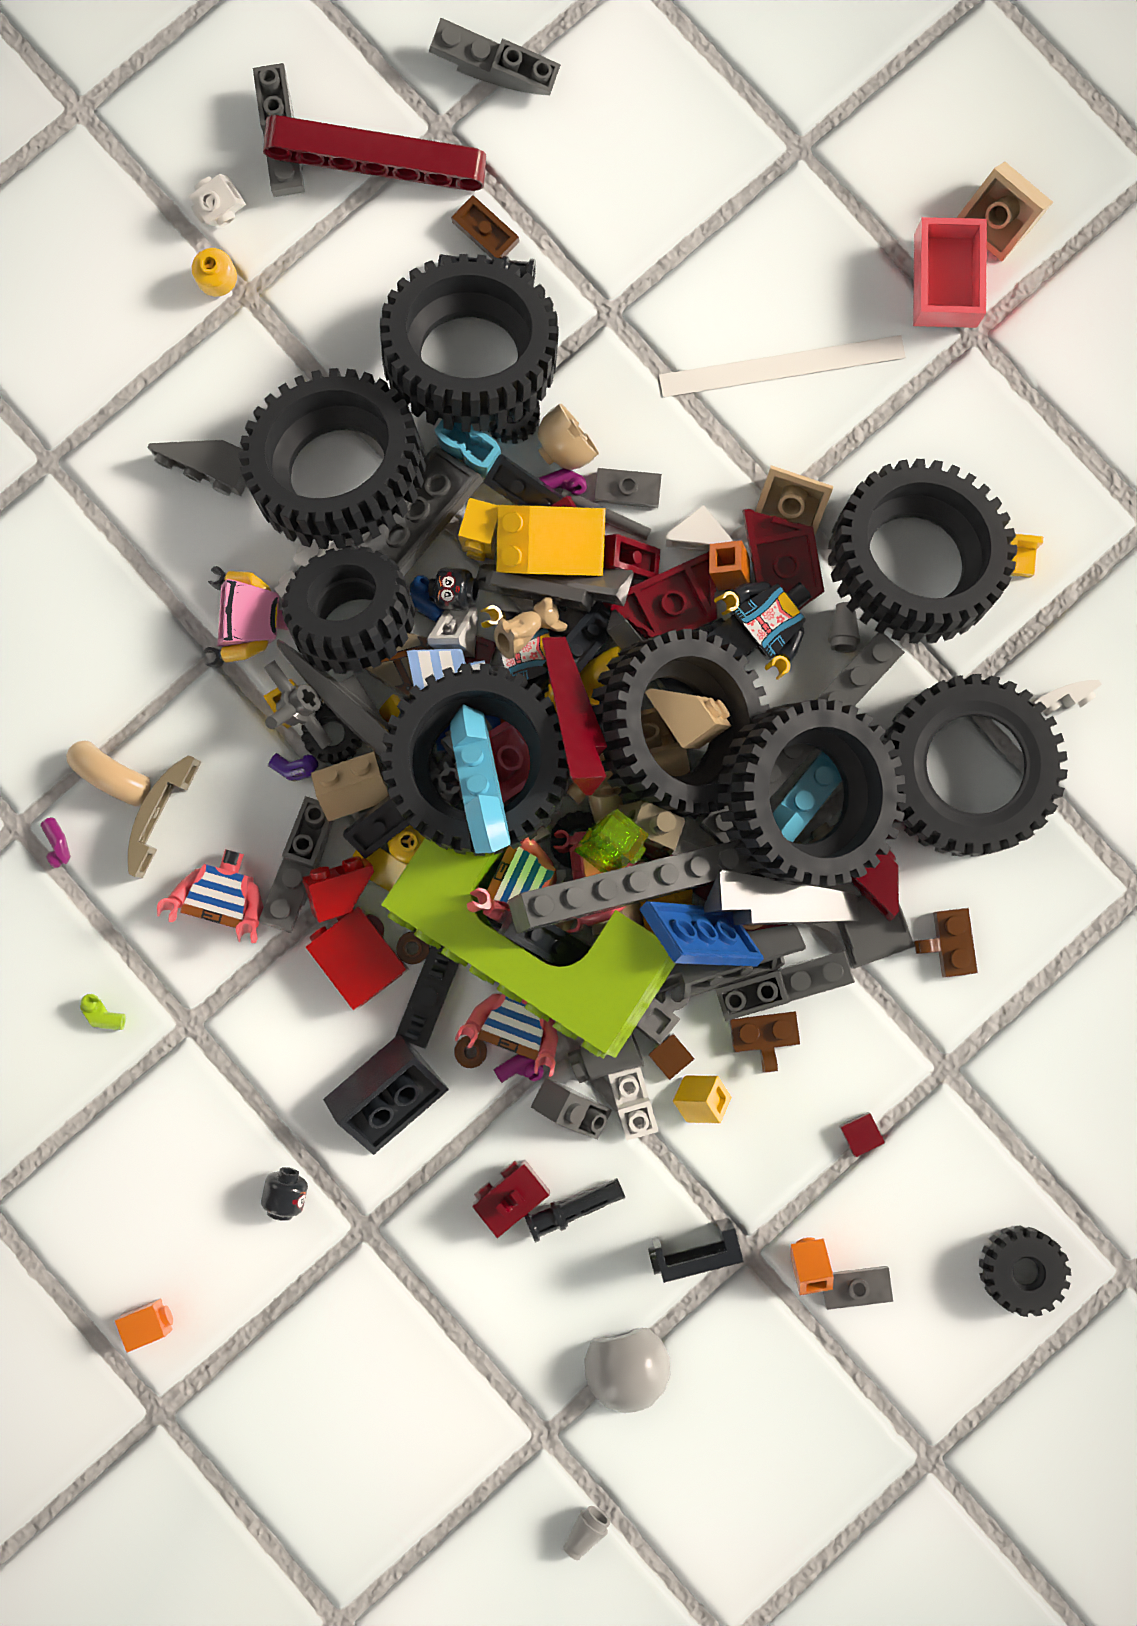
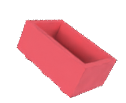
(950, 272)

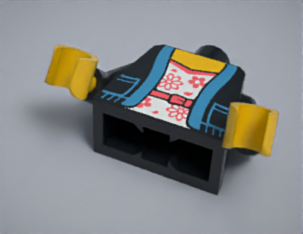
(770, 619)
(531, 658)

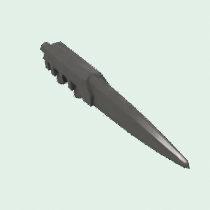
(353, 711)

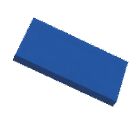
(699, 936)

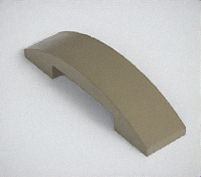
(139, 852)

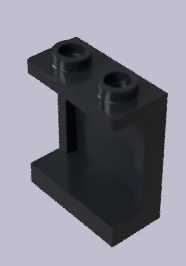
(700, 1258)

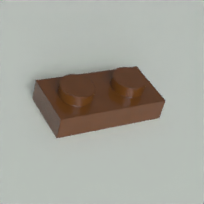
(485, 228)

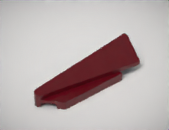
(576, 717)

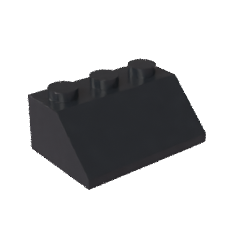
(385, 1094)

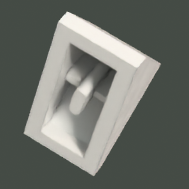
(697, 532)
(456, 631)

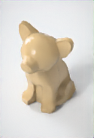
(516, 633)

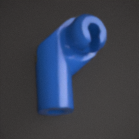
(422, 600)

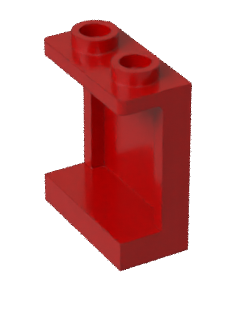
(356, 957)

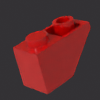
(337, 889)

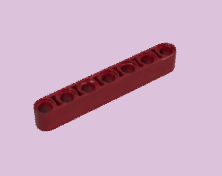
(374, 153)

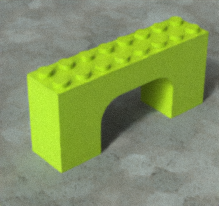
(590, 999)

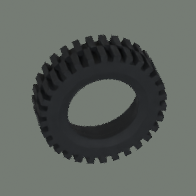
(476, 292)
(316, 409)
(954, 507)
(711, 674)
(431, 713)
(867, 787)
(965, 832)

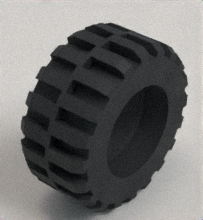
(336, 580)

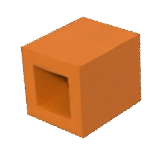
(729, 565)
(811, 1266)
(144, 1325)

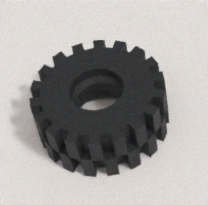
(999, 1266)

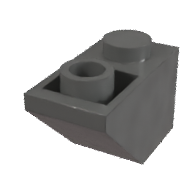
(571, 1108)

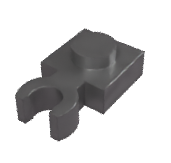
(659, 1017)

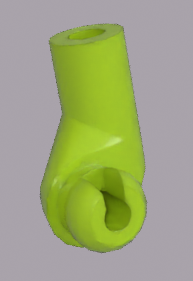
(98, 1016)

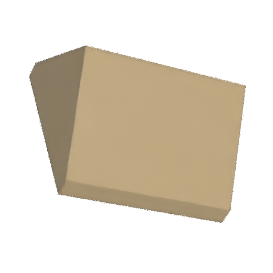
(794, 497)

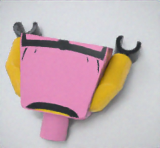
(246, 616)

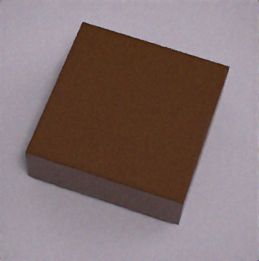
(671, 1056)

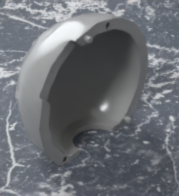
(628, 1370)

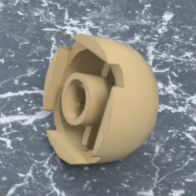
(564, 440)

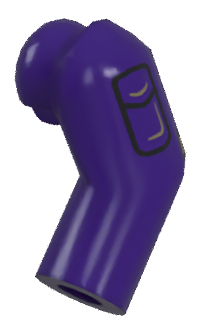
(294, 770)

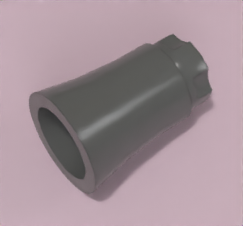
(587, 1065)

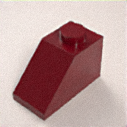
(632, 555)
(881, 885)

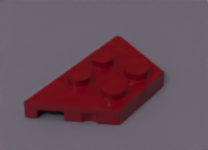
(783, 553)
(672, 600)

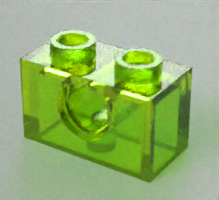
(612, 842)

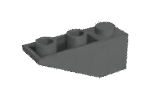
(207, 460)

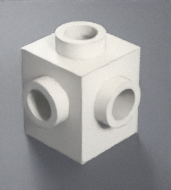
(216, 201)

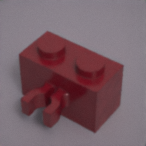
(510, 1197)

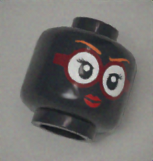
(454, 589)
(284, 1194)

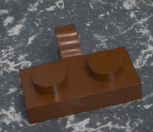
(952, 942)
(765, 1033)

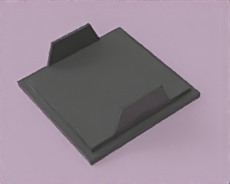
(874, 935)

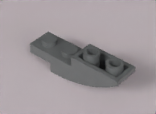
(492, 62)
(275, 99)
(300, 856)
(785, 985)

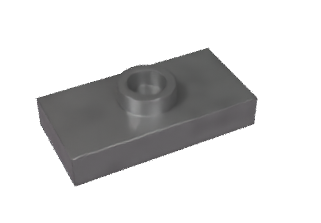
(628, 487)
(859, 1288)

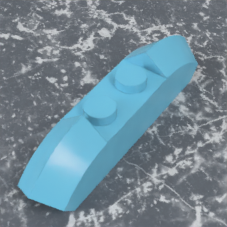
(479, 781)
(806, 796)

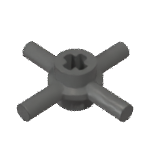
(296, 706)

